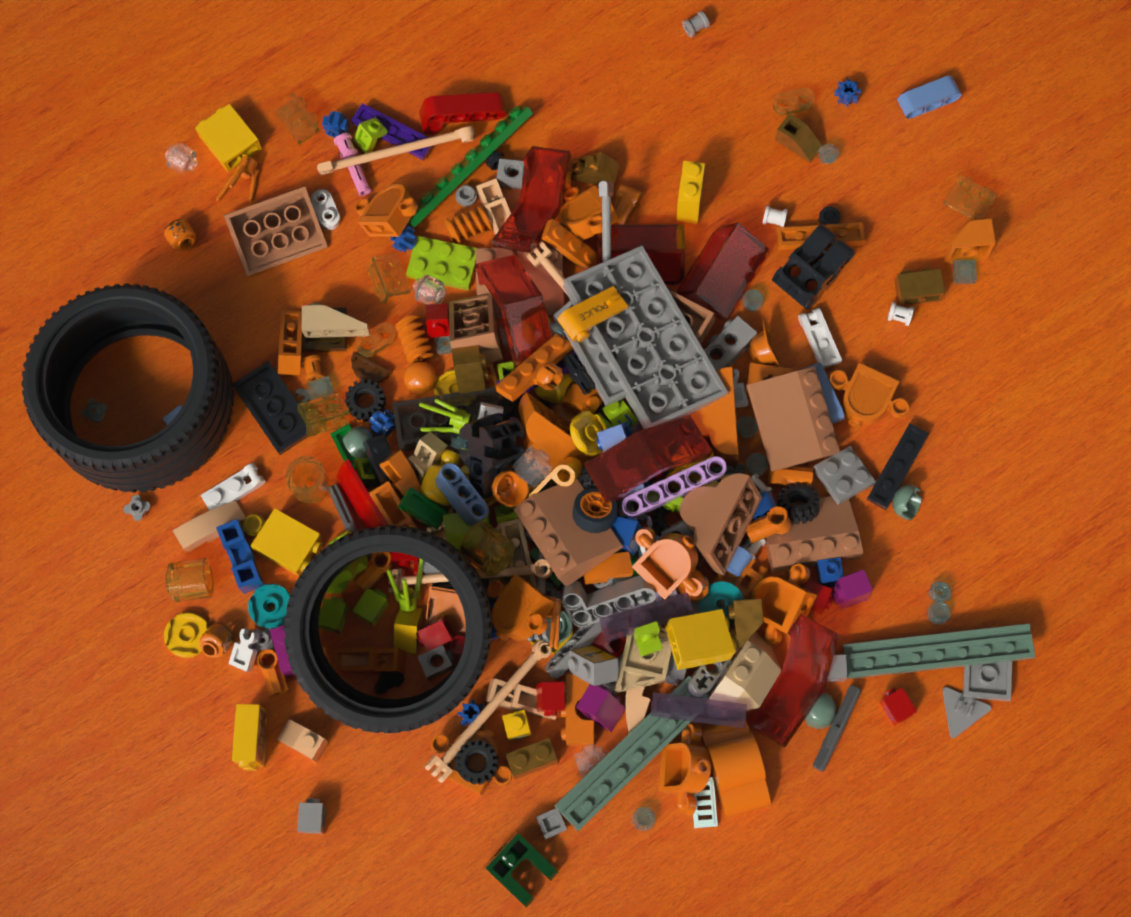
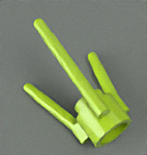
(458, 417)
(407, 596)

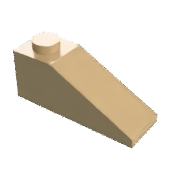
(326, 322)

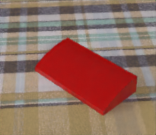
(359, 496)

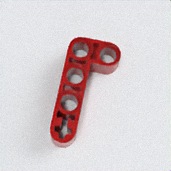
(460, 108)

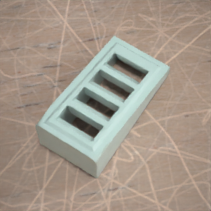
(710, 822)

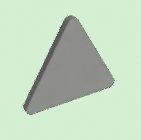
(962, 711)

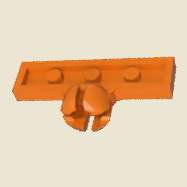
(793, 237)
(537, 369)

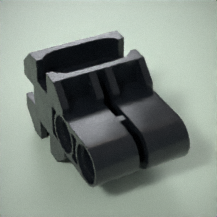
(807, 258)
(486, 452)

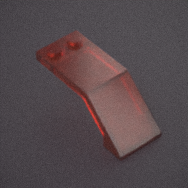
(538, 201)
(520, 305)
(645, 456)
(799, 682)

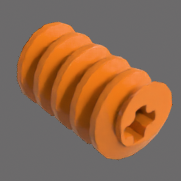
(468, 224)
(411, 339)

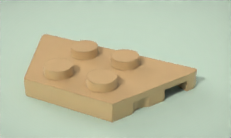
(645, 670)

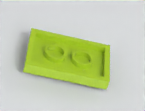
(443, 260)

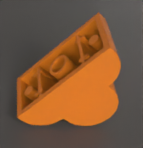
(718, 421)
(547, 432)
(736, 768)

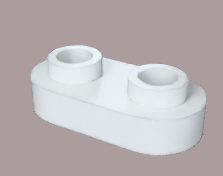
(325, 208)

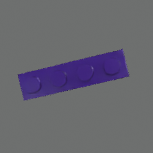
(397, 132)

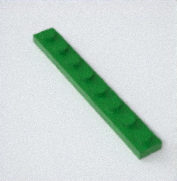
(472, 160)

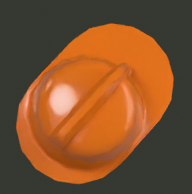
(762, 347)

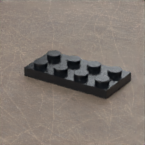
(272, 407)

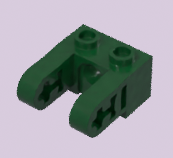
(509, 857)

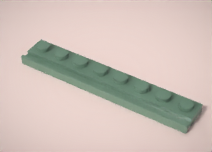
(939, 651)
(621, 764)

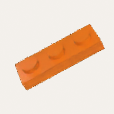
(569, 245)

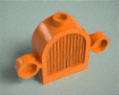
(387, 211)
(583, 212)
(868, 396)
(668, 562)
(783, 602)
(519, 609)
(477, 762)
(685, 769)

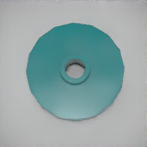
(717, 592)
(259, 603)

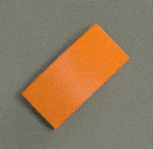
(615, 566)

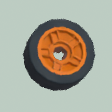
(592, 512)

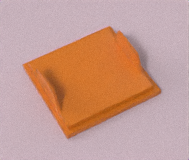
(446, 602)

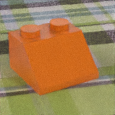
(973, 242)

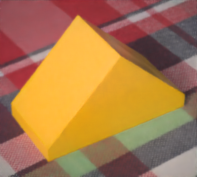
(406, 630)

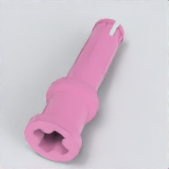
(347, 150)

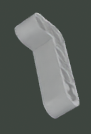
(588, 608)

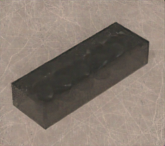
(411, 417)

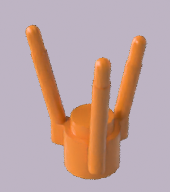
(245, 169)
(555, 623)

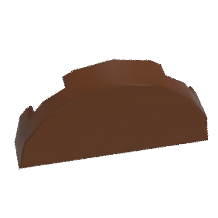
(368, 369)

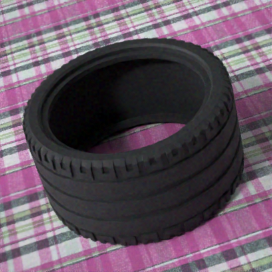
(85, 329)
(328, 688)

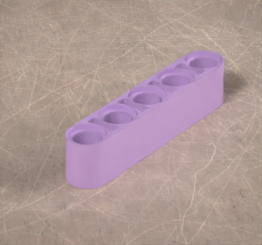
(682, 479)

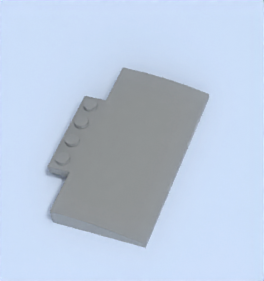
(646, 349)

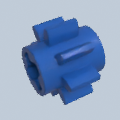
(847, 92)
(335, 124)
(406, 240)
(382, 422)
(468, 710)

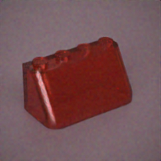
(661, 242)
(723, 269)

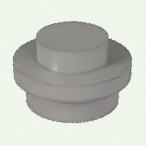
(466, 196)

